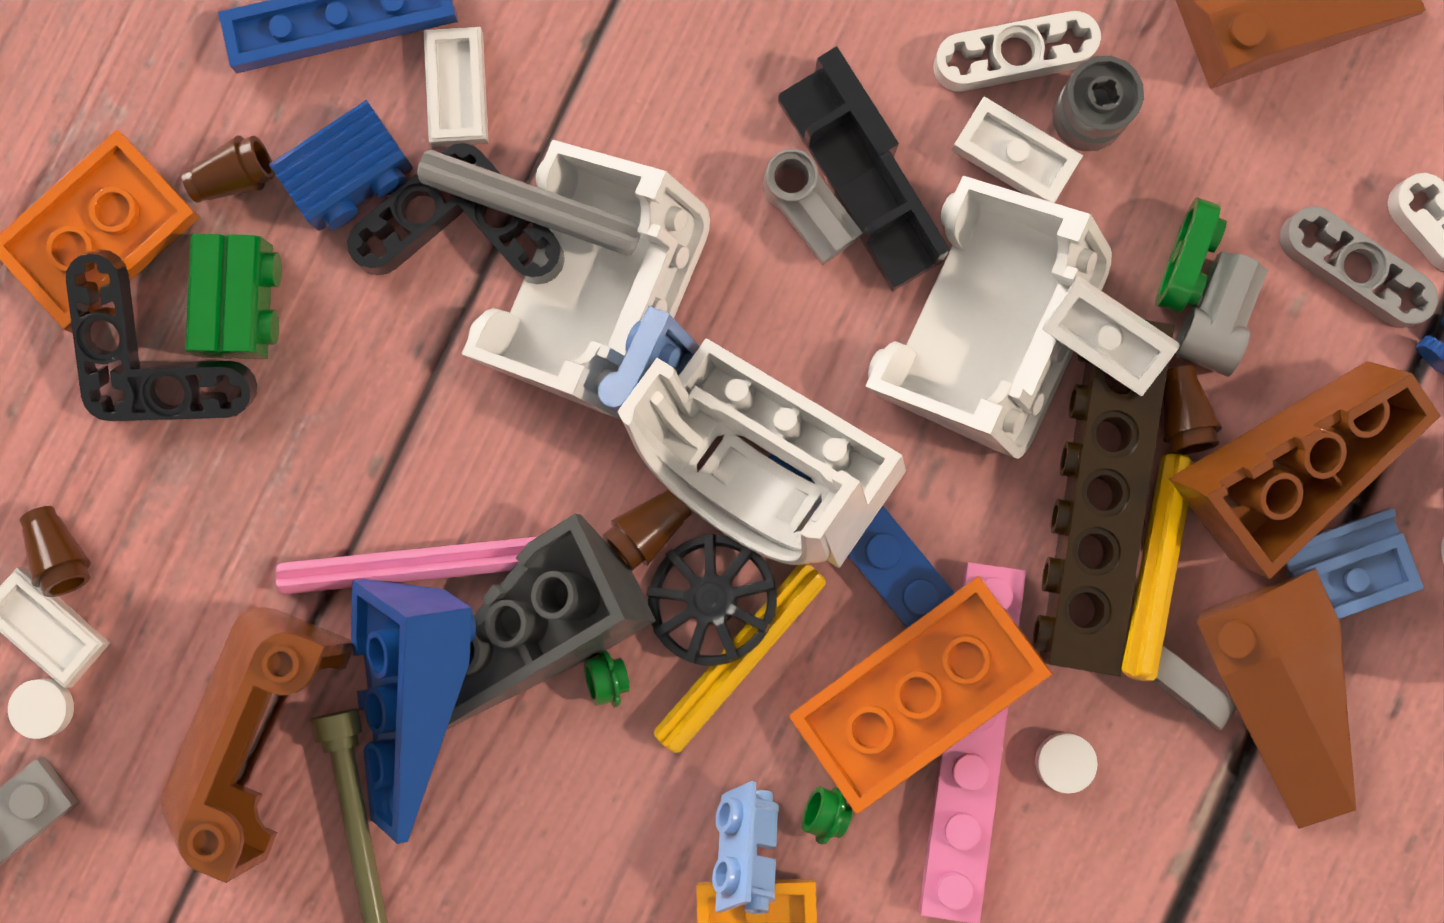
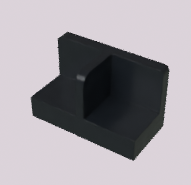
(837, 120)
(892, 222)

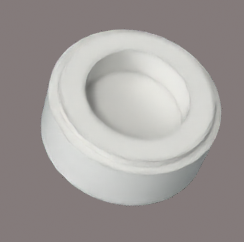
(40, 708)
(1066, 762)

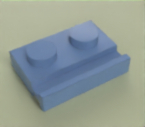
(1360, 563)

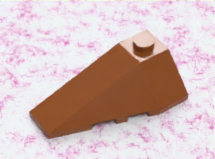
(1255, 35)
(1288, 682)

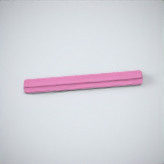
(400, 566)

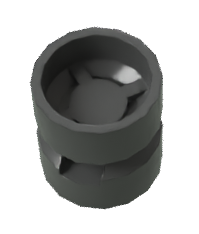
(1097, 103)

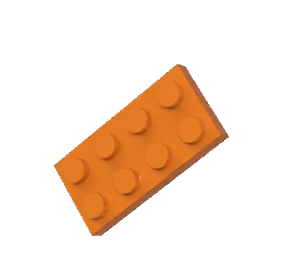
(920, 694)

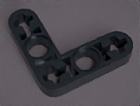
(400, 250)
(133, 377)

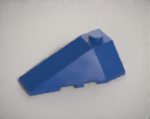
(415, 667)

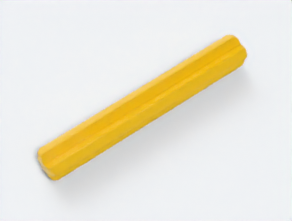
(1156, 573)
(721, 680)

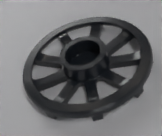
(711, 599)

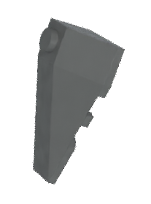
(550, 614)

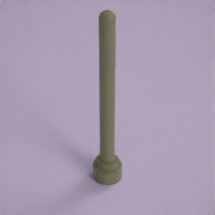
(339, 736)

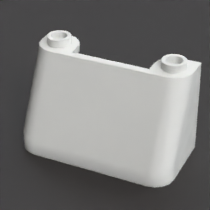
(578, 324)
(980, 340)

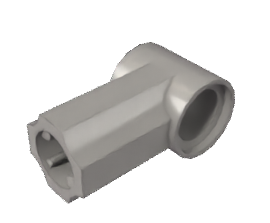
(812, 211)
(1216, 328)

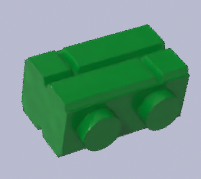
(231, 296)

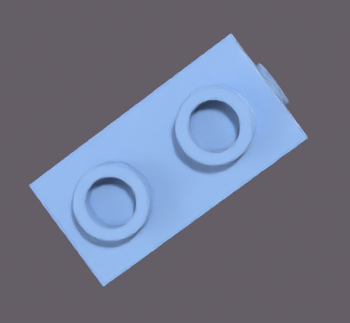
(740, 876)

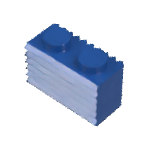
(342, 168)

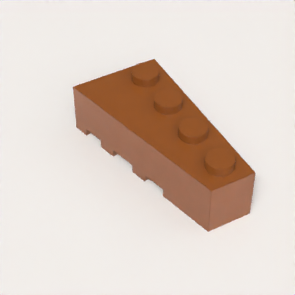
(1305, 464)

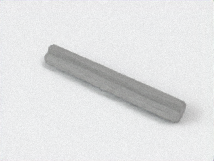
(528, 202)

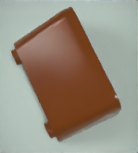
(203, 805)

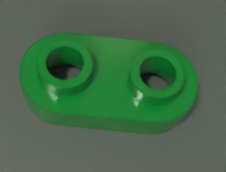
(1182, 279)

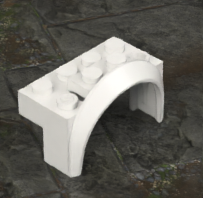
(740, 488)

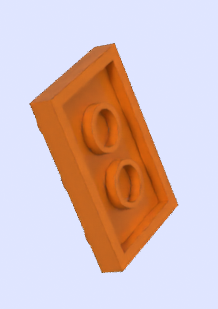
(104, 203)

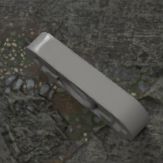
(1386, 302)

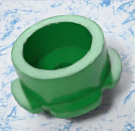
(606, 679)
(826, 814)

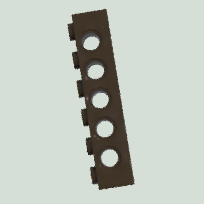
(1118, 528)

